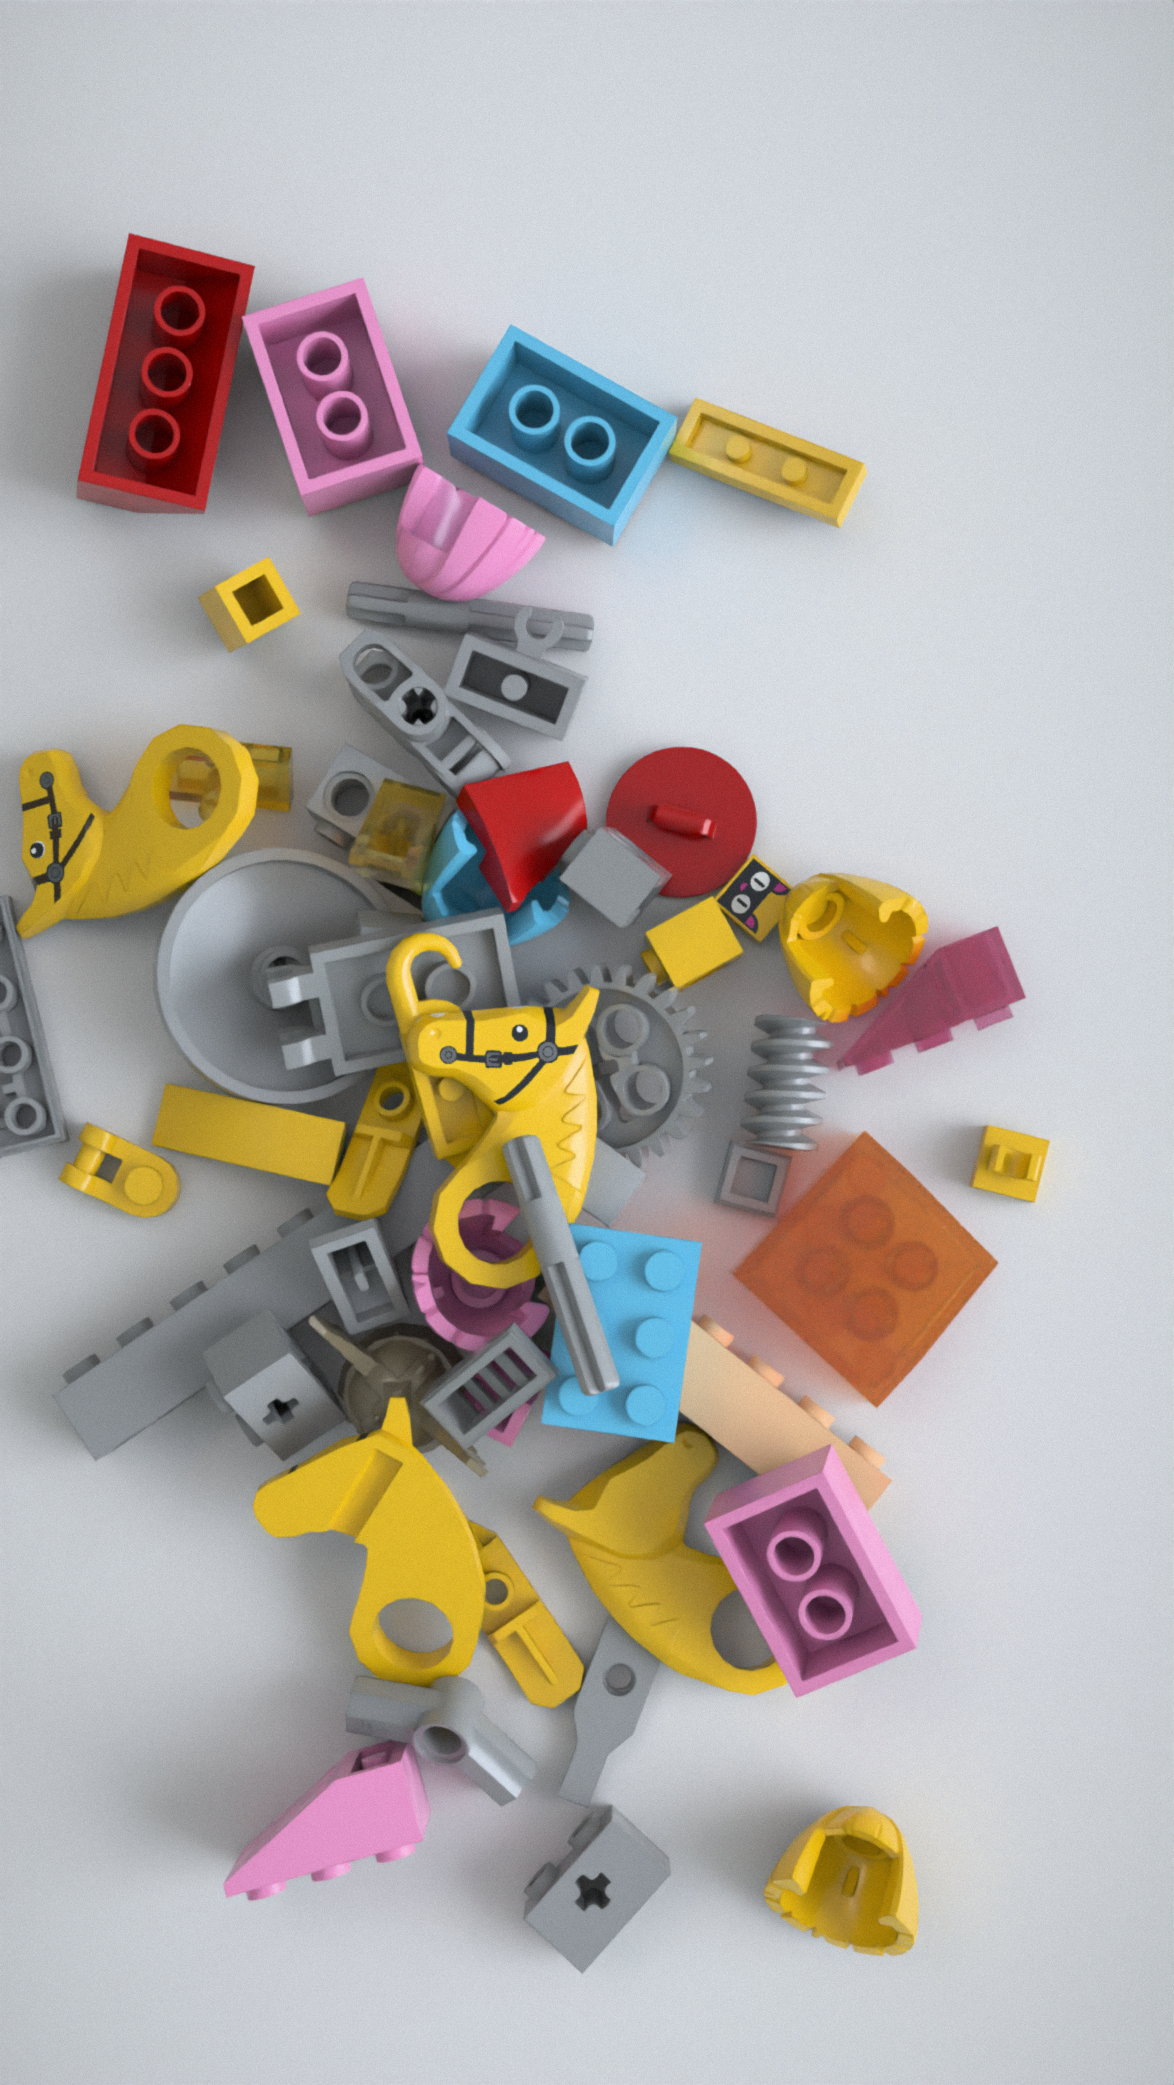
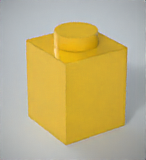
(249, 605)

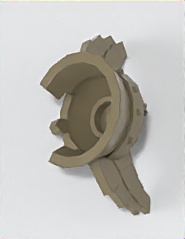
(390, 1363)

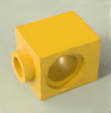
(690, 946)

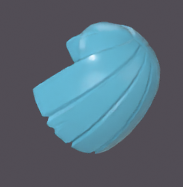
(458, 887)

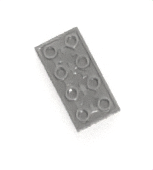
(28, 1090)

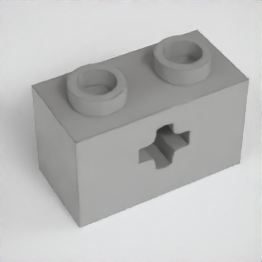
(271, 1386)
(586, 1923)

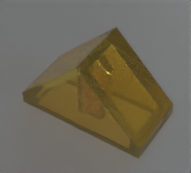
(398, 834)

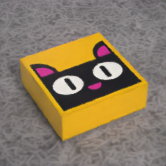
(754, 899)

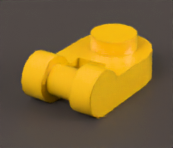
(143, 1184)

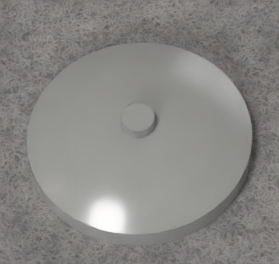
(213, 961)

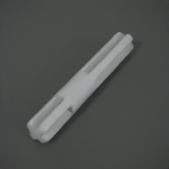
(483, 616)
(560, 1265)

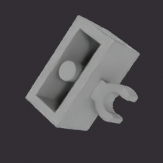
(517, 680)

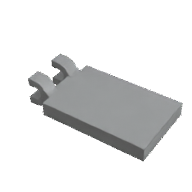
(351, 995)

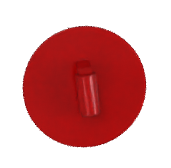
(688, 816)

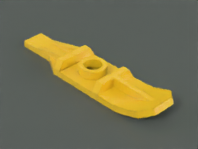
(378, 1148)
(525, 1628)

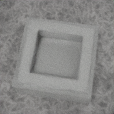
(753, 1179)

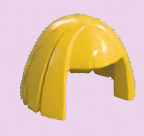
(849, 941)
(849, 1883)

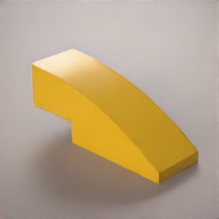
(250, 1134)

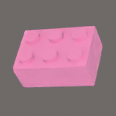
(334, 396)
(814, 1571)

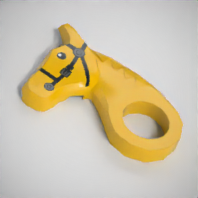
(538, 1082)

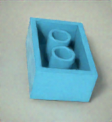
(561, 435)
(645, 1308)

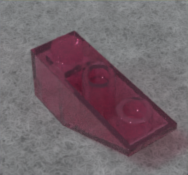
(949, 988)

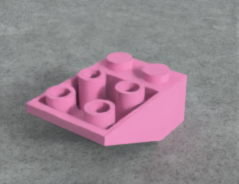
(356, 1810)

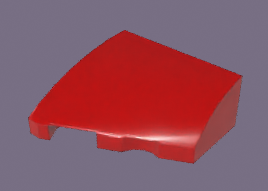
(523, 826)

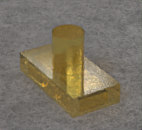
(199, 779)

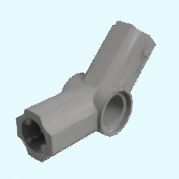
(444, 1728)

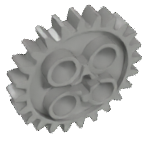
(661, 1049)

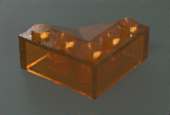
(865, 1268)

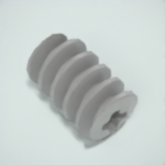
(785, 1082)

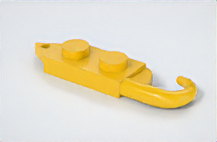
(449, 1109)

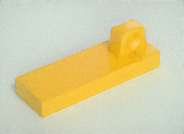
(767, 462)

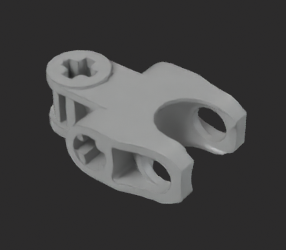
(443, 743)

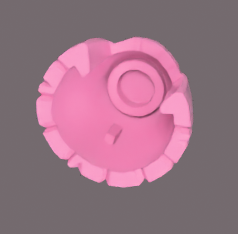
(457, 542)
(468, 1311)

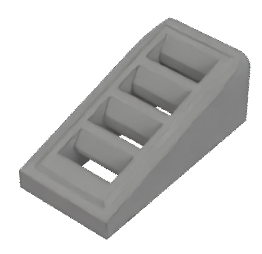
(459, 1415)

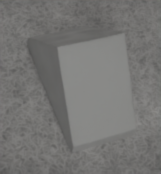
(361, 1275)

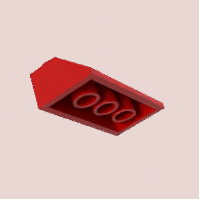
(164, 379)

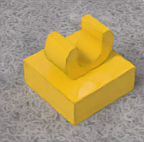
(1009, 1163)

